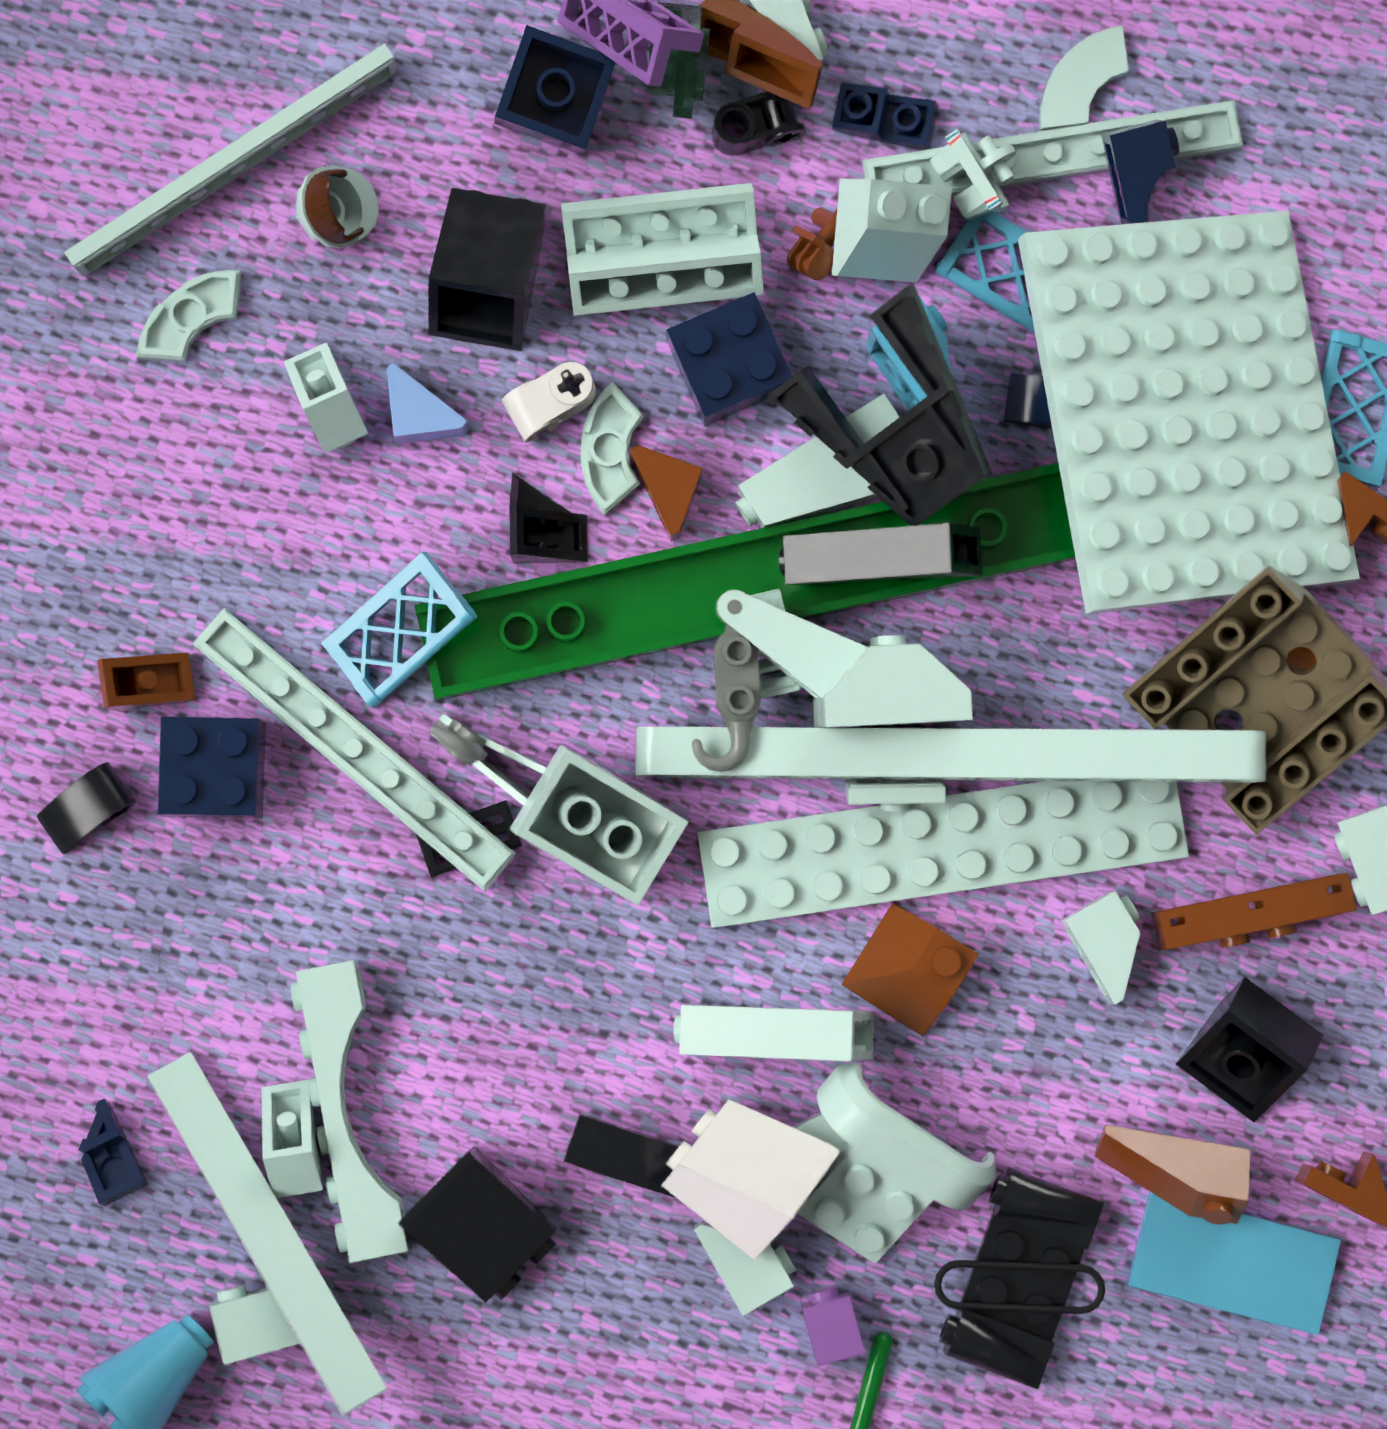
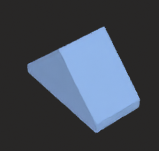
(418, 412)

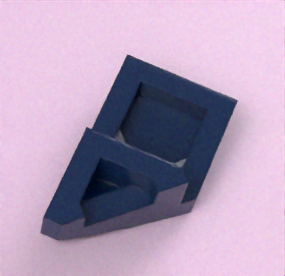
(110, 1158)

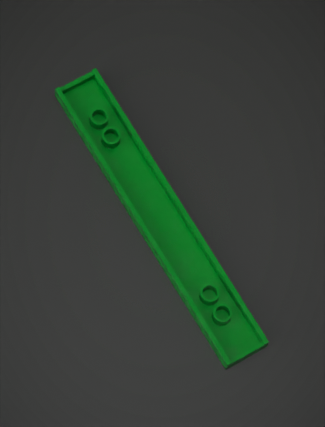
(672, 593)

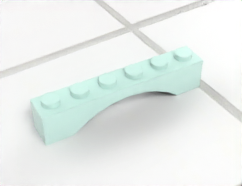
(369, 1209)

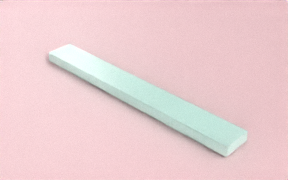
(1071, 149)
(232, 161)
(354, 750)
(267, 1234)

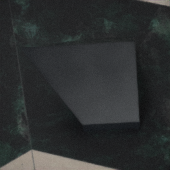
(543, 528)

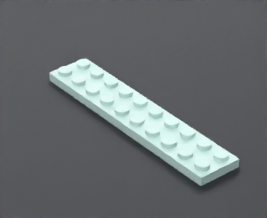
(937, 847)

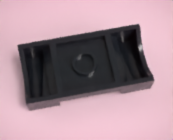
(1031, 1225)

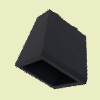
(485, 269)
(480, 1226)

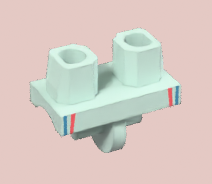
(962, 156)

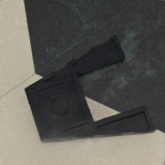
(922, 455)

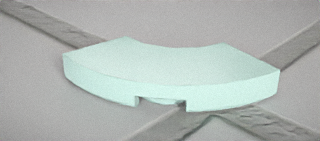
(1080, 76)
(187, 313)
(606, 448)

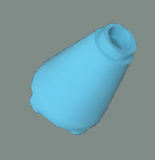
(148, 1377)

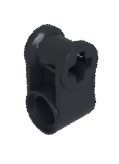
(767, 122)

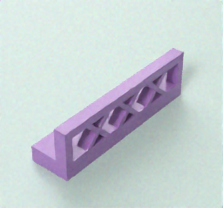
(645, 24)

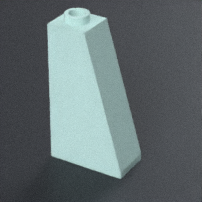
(810, 479)
(775, 1032)

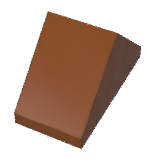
(669, 485)

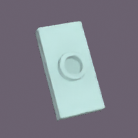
(894, 794)

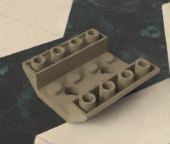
(1242, 665)

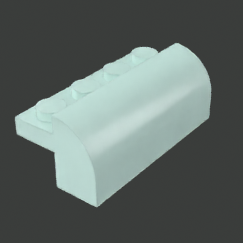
(662, 249)

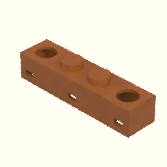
(1275, 910)

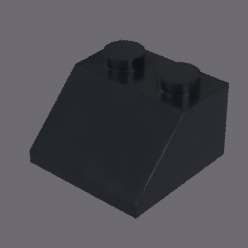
(1250, 1050)

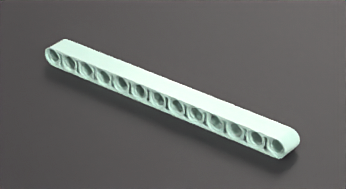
(962, 754)

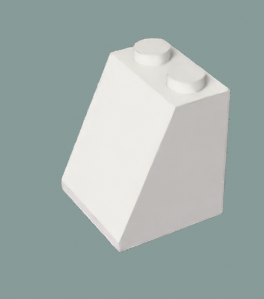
(747, 1174)

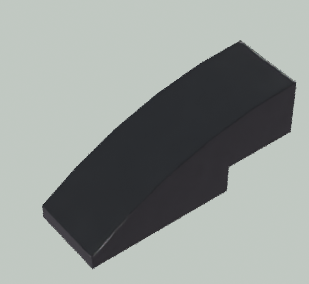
(620, 1153)

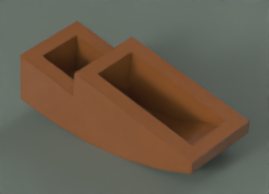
(760, 51)

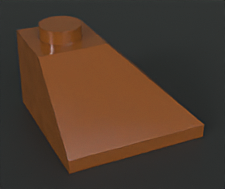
(909, 969)

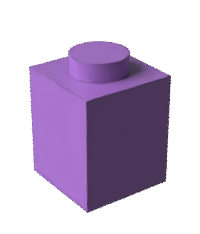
(832, 1326)

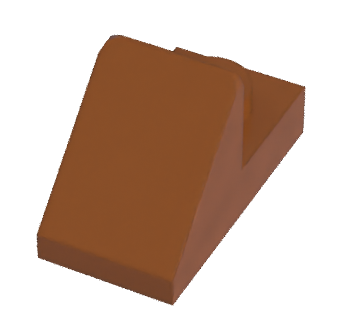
(1362, 507)
(145, 681)
(1363, 1192)

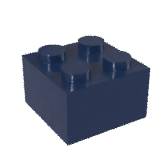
(554, 90)
(728, 358)
(211, 767)

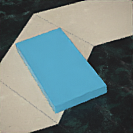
(1239, 1268)

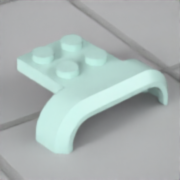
(885, 1170)

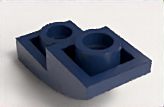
(883, 117)

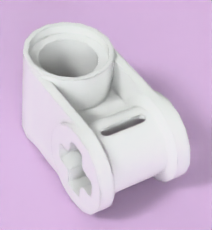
(540, 401)

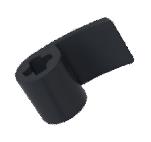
(85, 805)

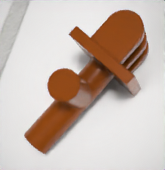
(812, 252)

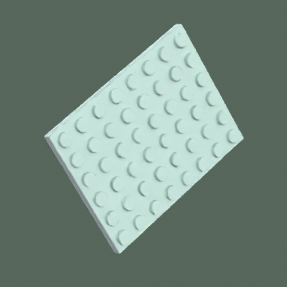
(1186, 408)

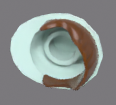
(336, 206)

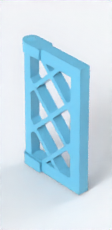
(980, 288)
(1329, 377)
(364, 618)

